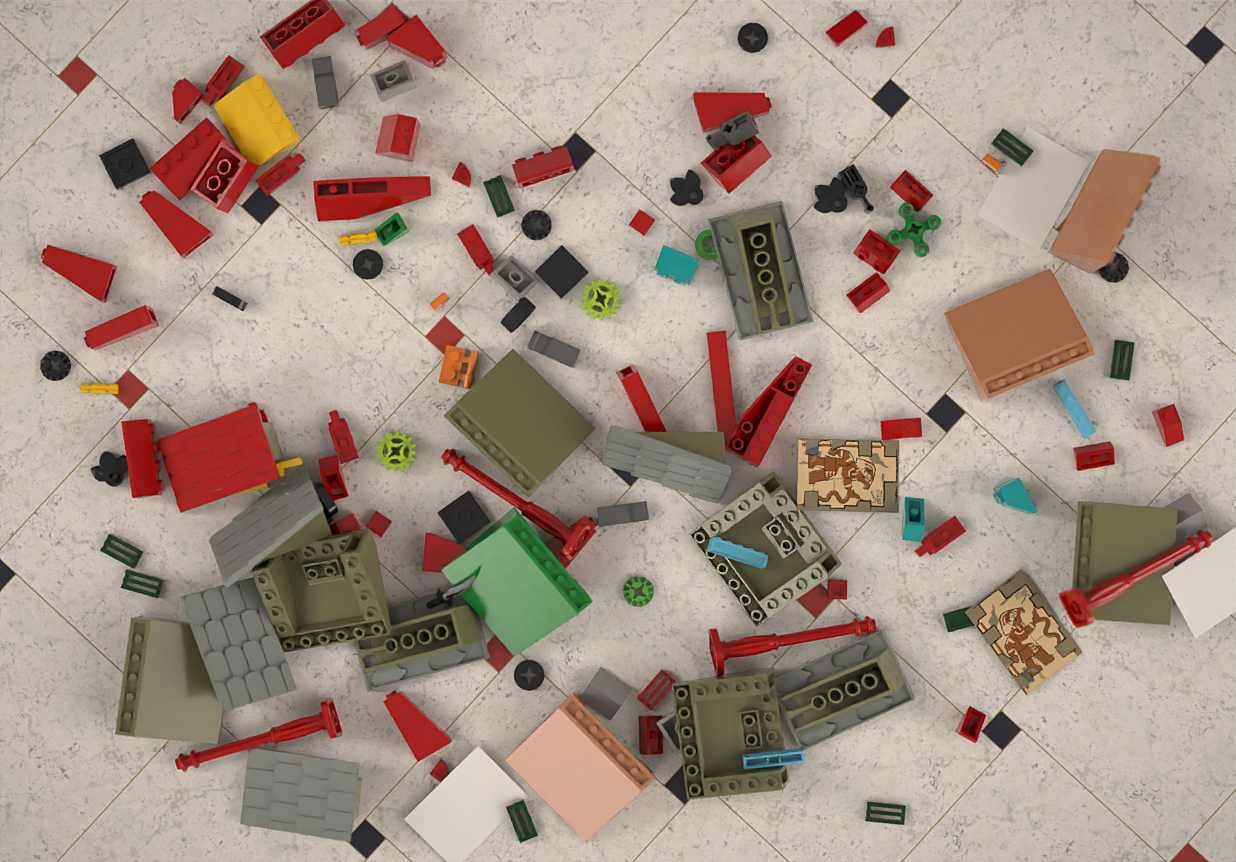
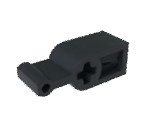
(851, 178)

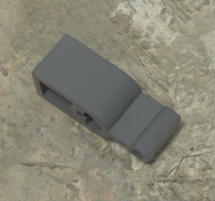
(325, 83)
(734, 131)
(554, 349)
(623, 513)

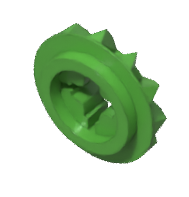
(703, 250)
(640, 600)

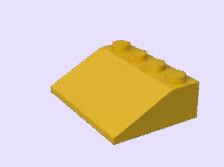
(257, 121)

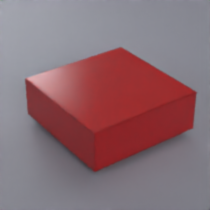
(642, 222)
(378, 524)
(837, 589)

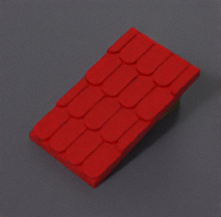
(221, 457)

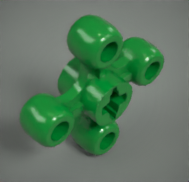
(911, 221)

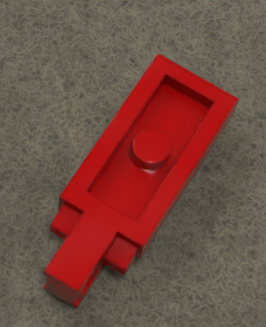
(222, 80)
(280, 173)
(477, 248)
(342, 438)
(940, 537)

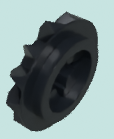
(759, 32)
(539, 233)
(359, 261)
(1115, 276)
(64, 366)
(522, 681)

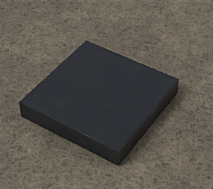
(125, 164)
(561, 271)
(464, 517)

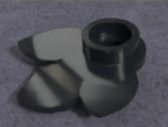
(684, 187)
(828, 195)
(108, 466)

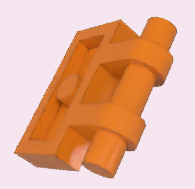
(453, 364)

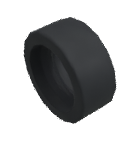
(518, 314)

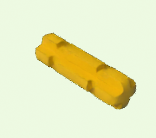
(358, 238)
(99, 388)

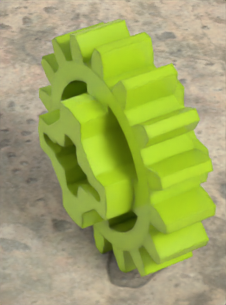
(609, 295)
(390, 444)

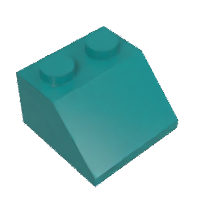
(676, 265)
(1014, 496)

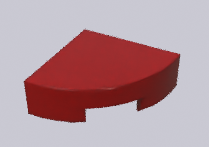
(886, 38)
(462, 175)
(440, 771)

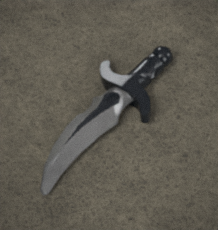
(451, 593)

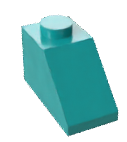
(913, 519)

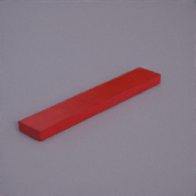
(721, 383)

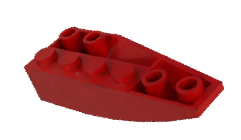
(366, 196)
(763, 418)

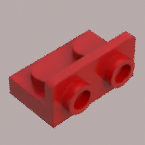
(876, 251)

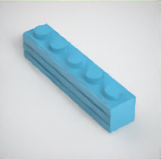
(1074, 409)
(737, 552)
(773, 758)

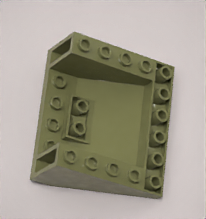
(520, 422)
(768, 523)
(1117, 541)
(325, 592)
(167, 685)
(720, 723)

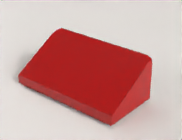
(846, 28)
(911, 191)
(868, 292)
(1094, 456)
(650, 735)

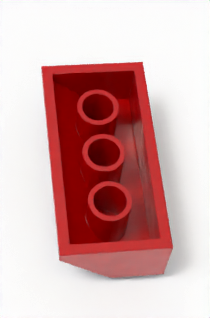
(302, 31)
(187, 159)
(142, 458)

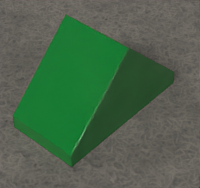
(391, 229)

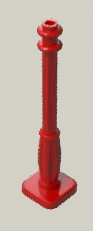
(571, 537)
(1079, 605)
(764, 643)
(294, 729)

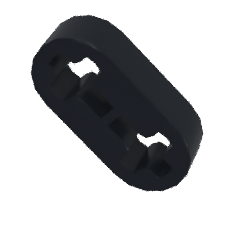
(229, 298)
(327, 503)

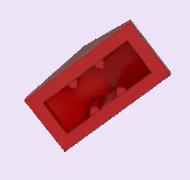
(971, 724)

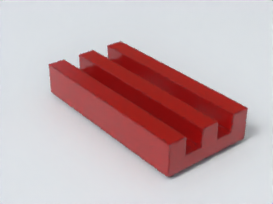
(645, 702)

